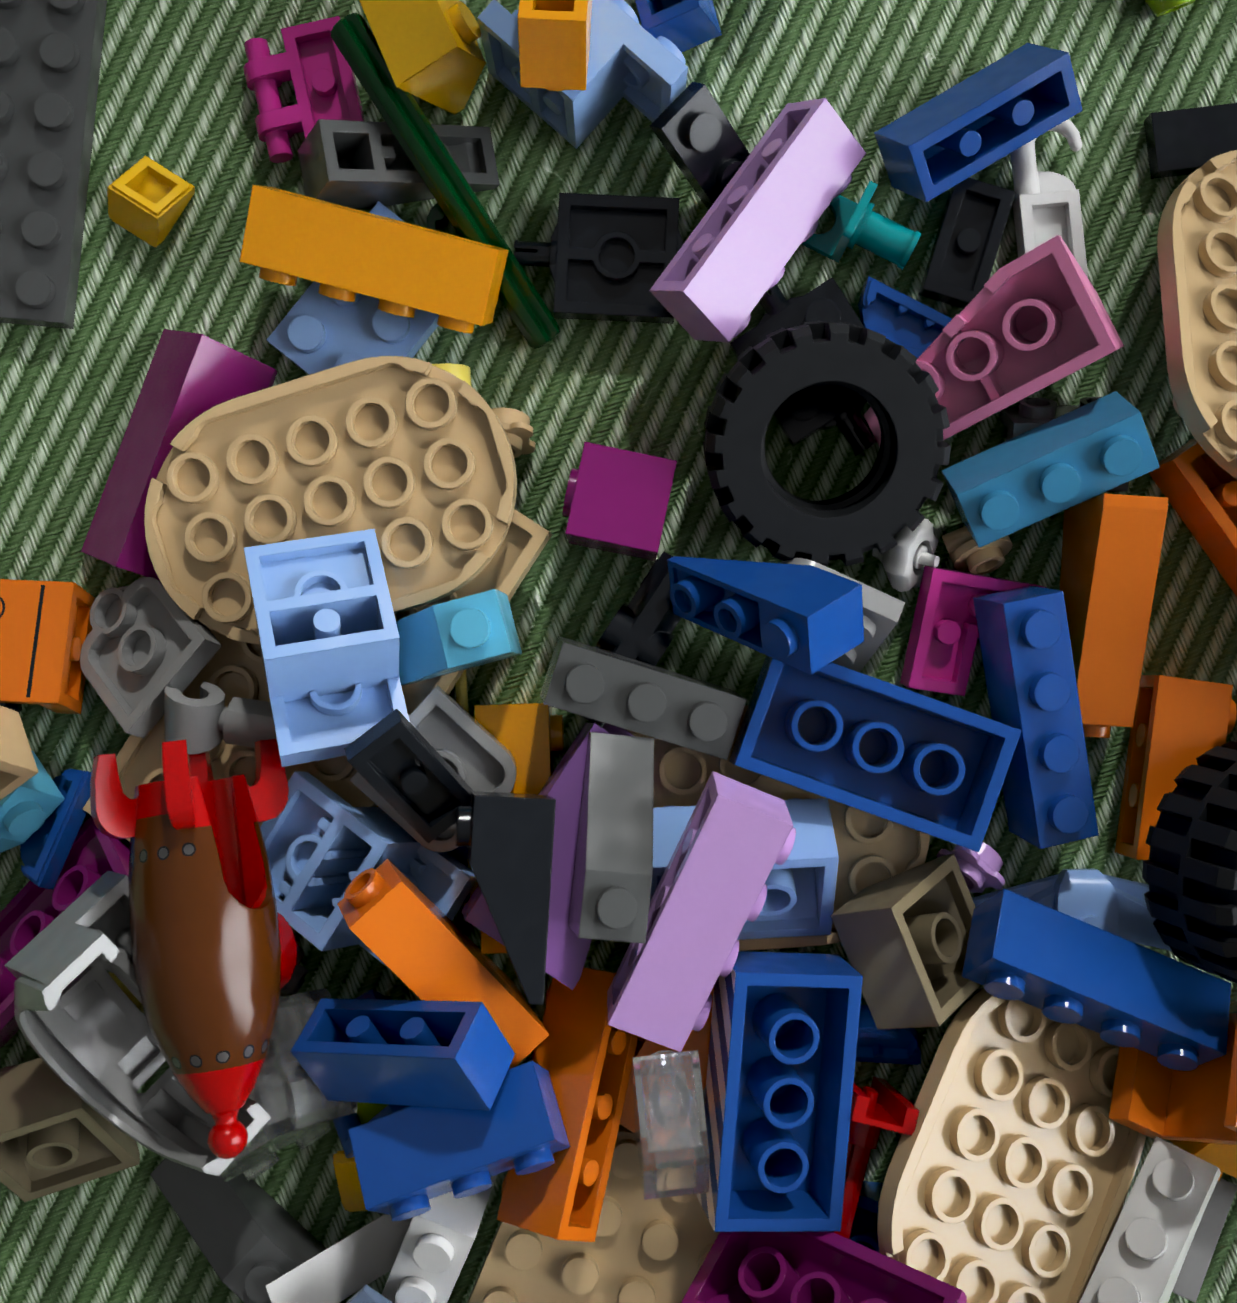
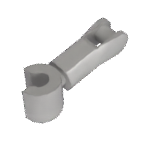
(208, 721)

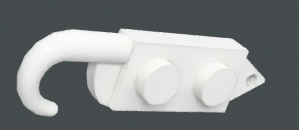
(1047, 201)

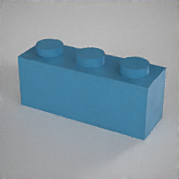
(1051, 468)

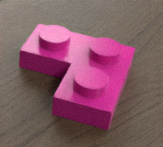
(947, 629)

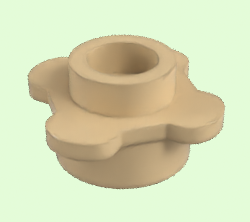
(517, 429)

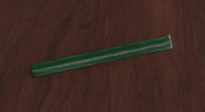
(441, 174)

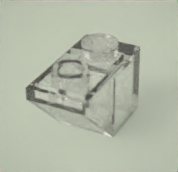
(670, 1124)

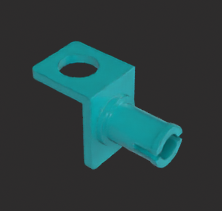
(865, 228)

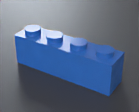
(1036, 691)
(1097, 981)

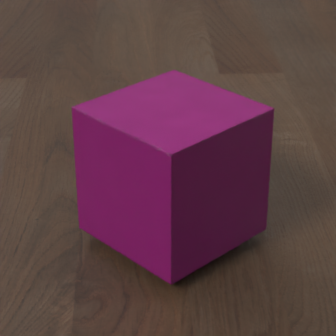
(618, 501)

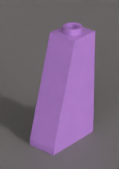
(565, 950)

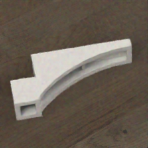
(1154, 1228)
(436, 1249)

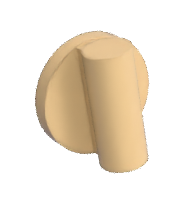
(969, 557)

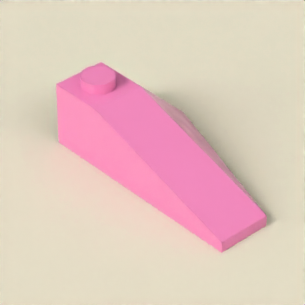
(1016, 337)

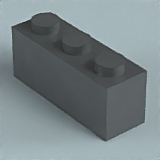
(642, 698)

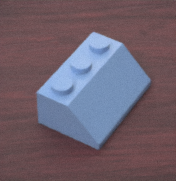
(797, 892)

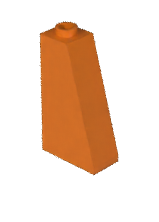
(1109, 593)
(434, 953)

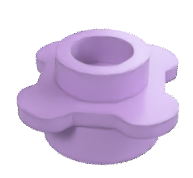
(978, 868)

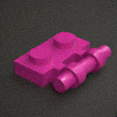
(320, 78)

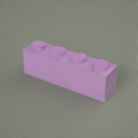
(759, 221)
(699, 912)

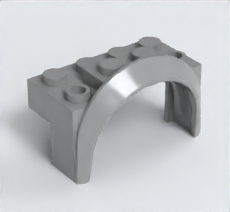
(99, 1036)

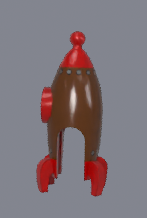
(204, 920)

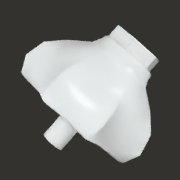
(907, 559)

